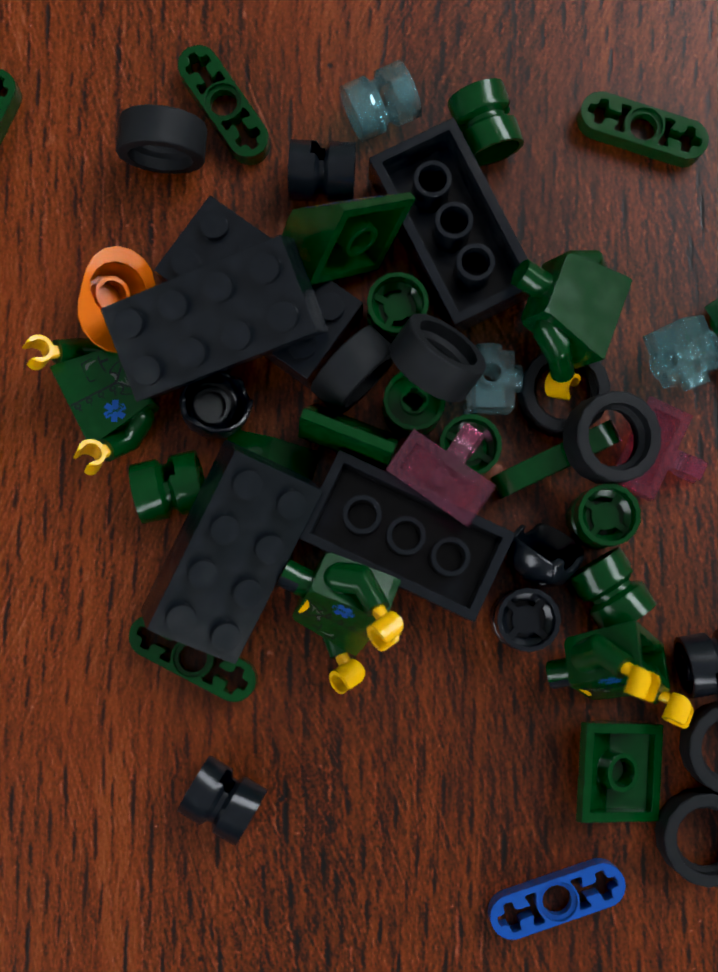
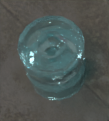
(365, 106)

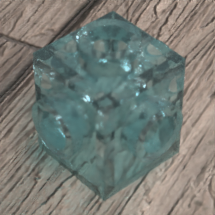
(683, 353)
(499, 395)

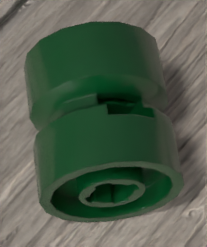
(483, 116)
(394, 301)
(410, 408)
(490, 449)
(165, 487)
(603, 516)
(610, 589)

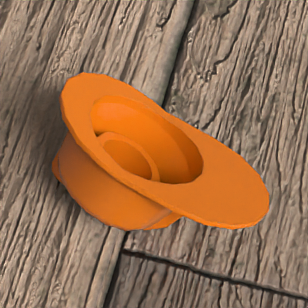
(107, 279)

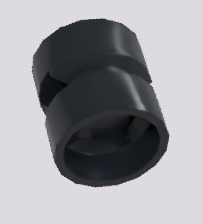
(321, 170)
(525, 619)
(697, 663)
(222, 800)

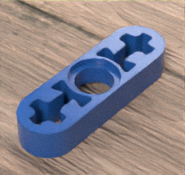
(574, 909)

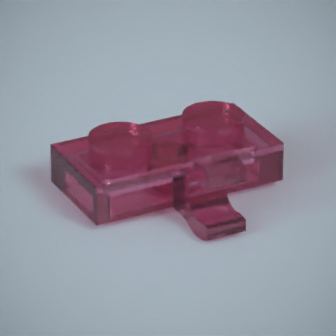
(685, 466)
(443, 474)

